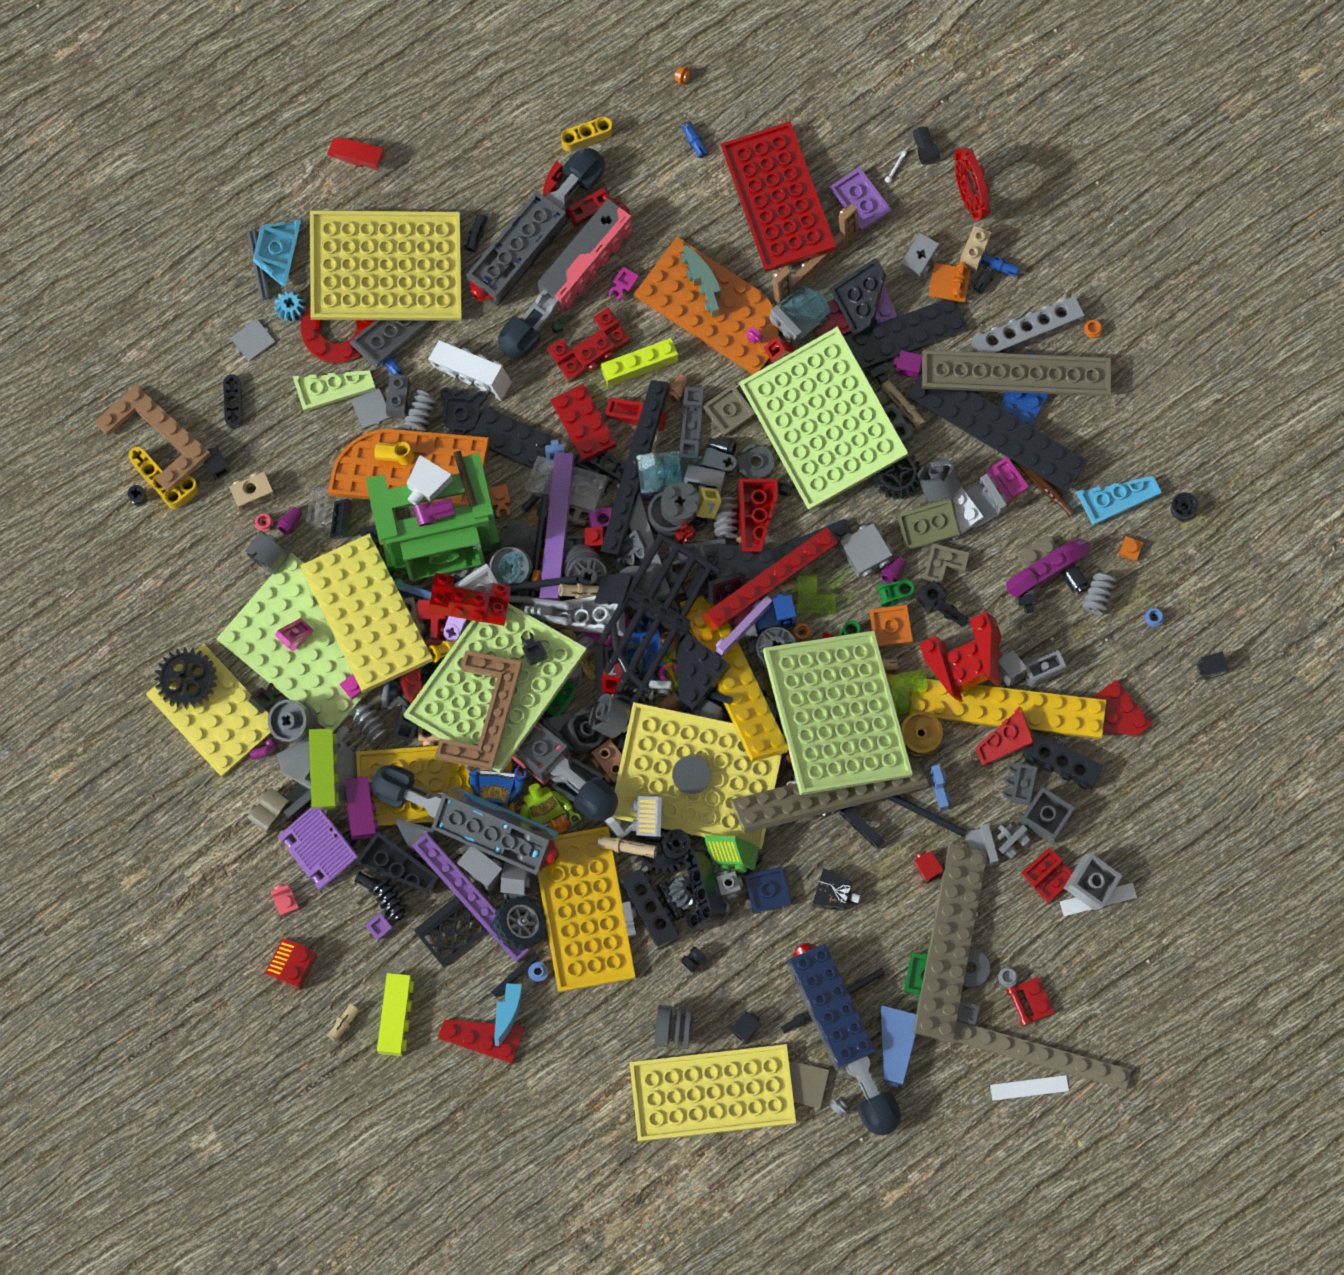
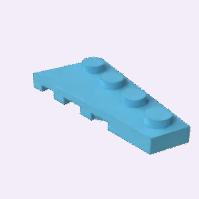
(1109, 501)

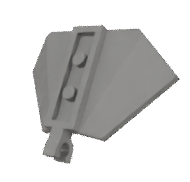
(296, 763)

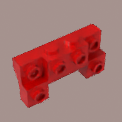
(592, 350)
(469, 603)

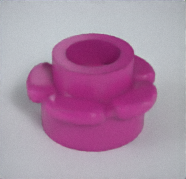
(754, 335)

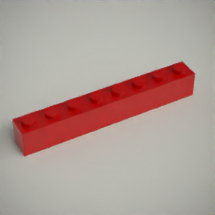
(769, 579)

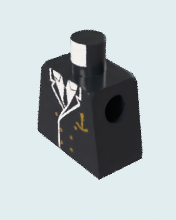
(834, 892)

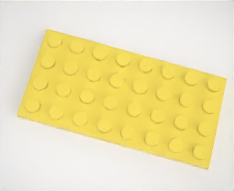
(366, 613)
(712, 1093)

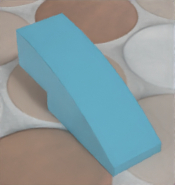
(507, 1012)

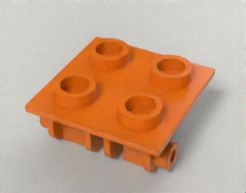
(950, 281)

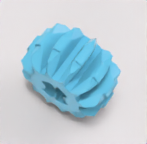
(285, 301)

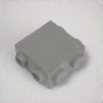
(866, 550)

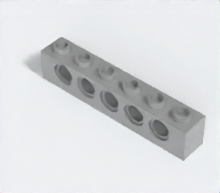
(1067, 305)

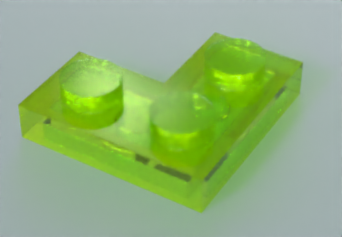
(809, 600)
(902, 685)

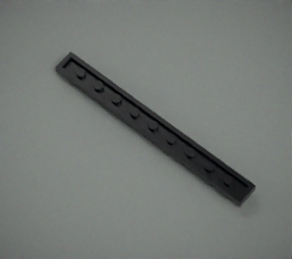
(630, 481)

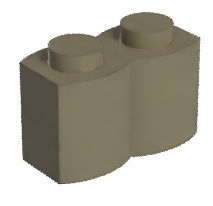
(269, 810)

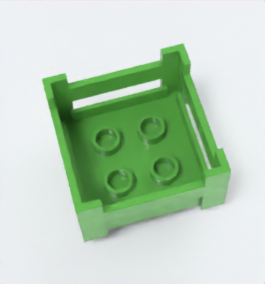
(444, 545)

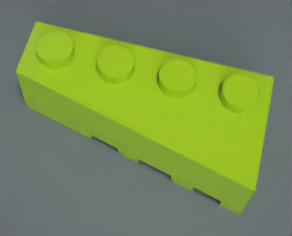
(322, 768)

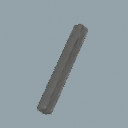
(260, 273)

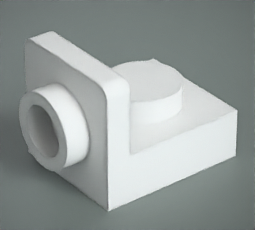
(662, 688)
(619, 827)

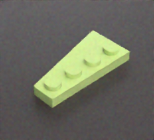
(327, 389)

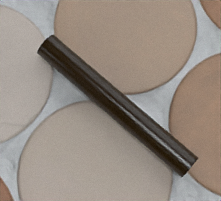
(465, 478)

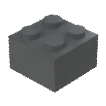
(1047, 815)

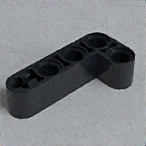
(706, 891)

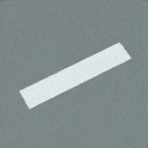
(1119, 894)
(1029, 1087)

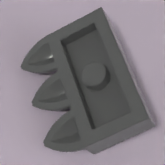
(633, 545)
(1021, 783)

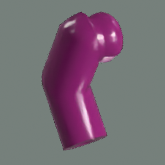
(264, 751)

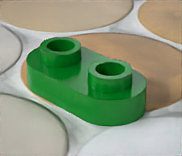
(562, 700)

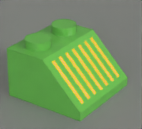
(732, 852)

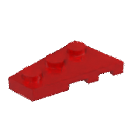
(1008, 738)

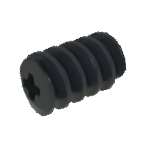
(390, 901)

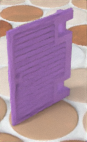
(318, 846)

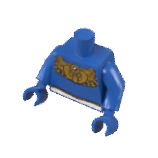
(497, 787)

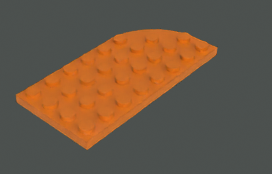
(740, 308)
(359, 462)

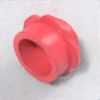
(264, 527)

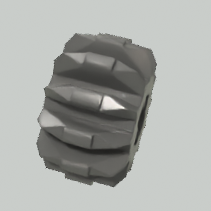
(682, 893)

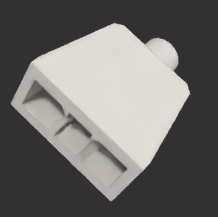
(427, 481)

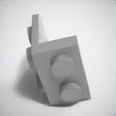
(792, 327)
(987, 499)

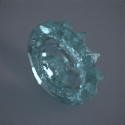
(505, 567)

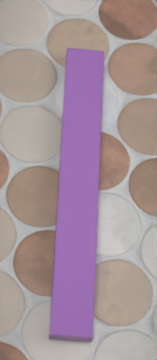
(557, 522)
(462, 888)

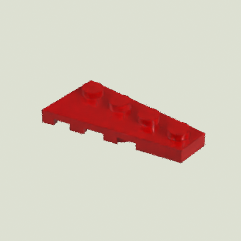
(480, 1038)

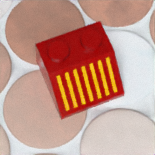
(291, 963)

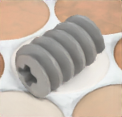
(419, 411)
(724, 520)
(1098, 592)
(369, 723)

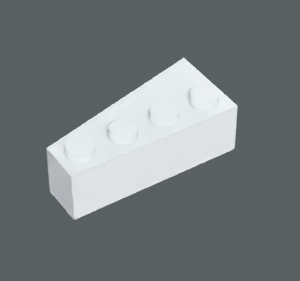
(471, 368)
(588, 616)

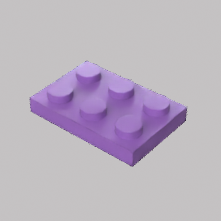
(860, 192)

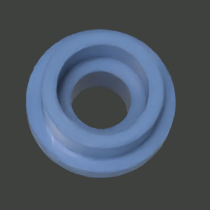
(1158, 613)
(538, 978)

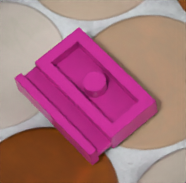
(1007, 478)

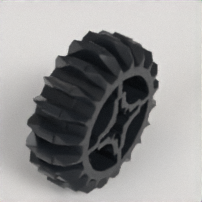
(904, 473)

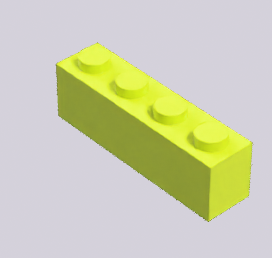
(639, 362)
(394, 1014)

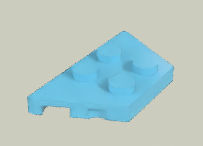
(276, 249)

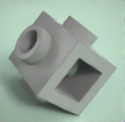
(729, 892)

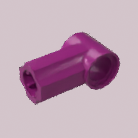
(428, 513)

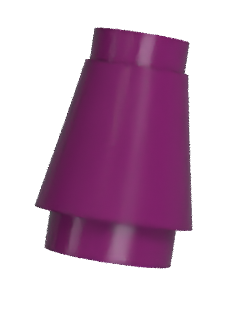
(289, 521)
(893, 571)

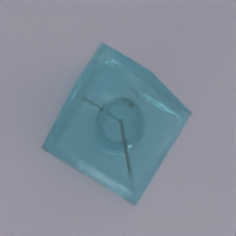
(805, 304)

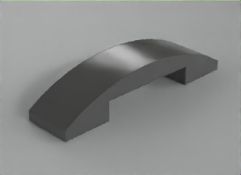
(691, 423)

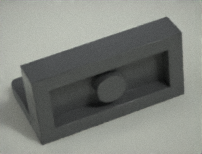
(300, 799)

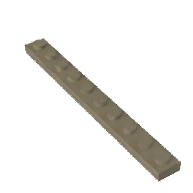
(1041, 1055)

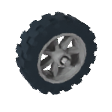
(505, 931)

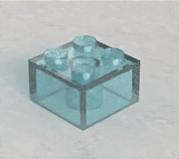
(659, 471)

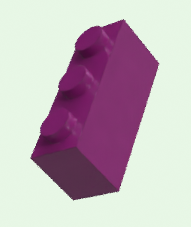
(360, 808)

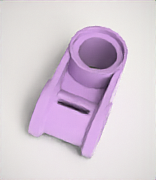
(455, 627)

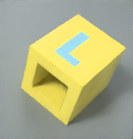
(709, 502)

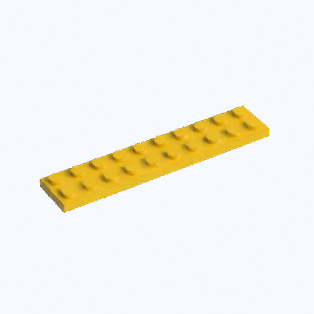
(993, 705)
(749, 708)

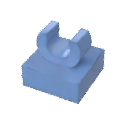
(554, 448)

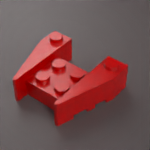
(969, 663)

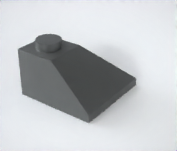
(412, 832)

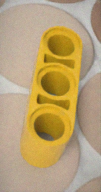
(592, 127)

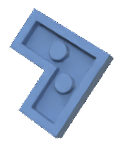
(938, 780)

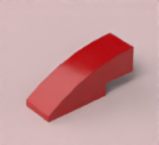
(356, 153)
(629, 412)

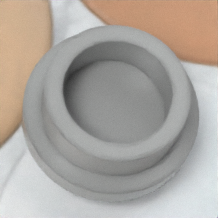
(1008, 977)

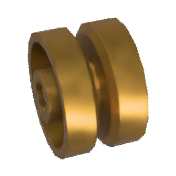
(930, 730)

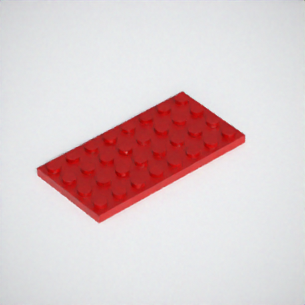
(778, 196)

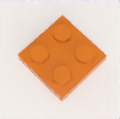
(891, 625)

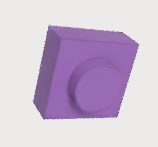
(378, 927)

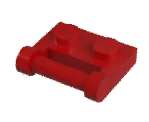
(1036, 999)

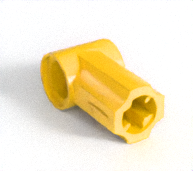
(394, 452)

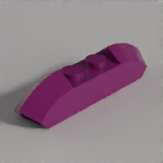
(1048, 567)

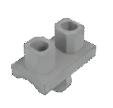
(1008, 837)

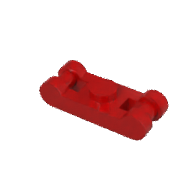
(588, 205)

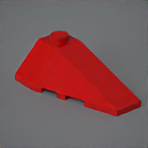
(755, 510)

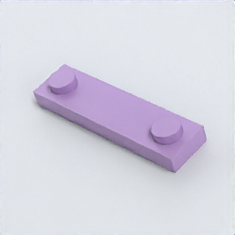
(759, 609)

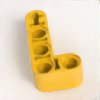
(183, 494)

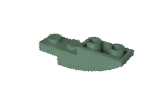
(701, 275)

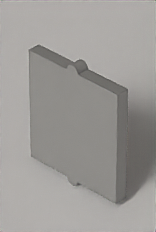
(253, 340)
(370, 408)

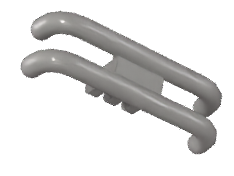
(542, 608)

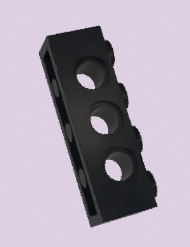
(1056, 751)
(660, 937)

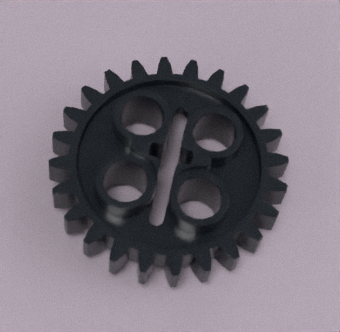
(168, 675)
(660, 862)

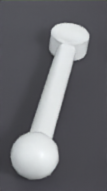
(888, 179)

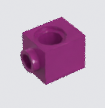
(908, 364)
(594, 517)

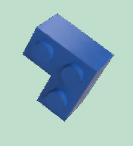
(780, 614)

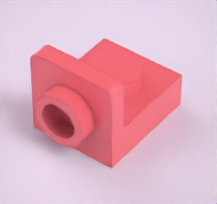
(284, 899)

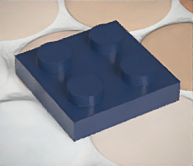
(767, 890)

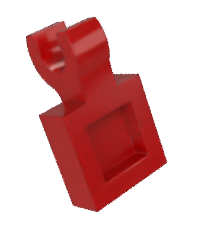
(685, 534)

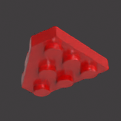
(1121, 712)

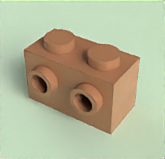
(608, 759)

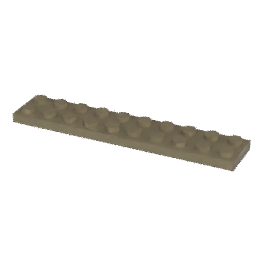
(1016, 373)
(787, 805)
(950, 943)

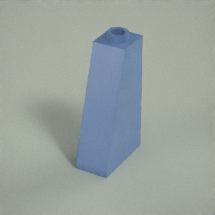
(896, 1043)

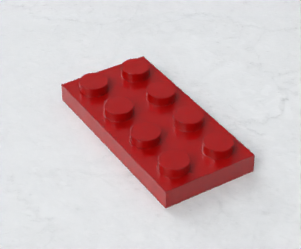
(583, 423)

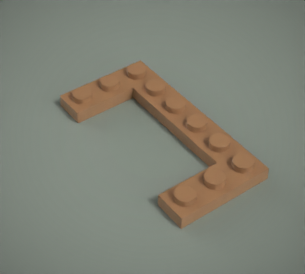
(786, 283)
(137, 401)
(485, 754)

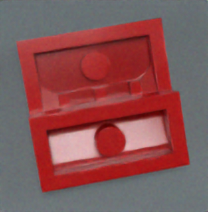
(1047, 875)

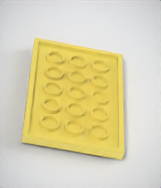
(224, 725)

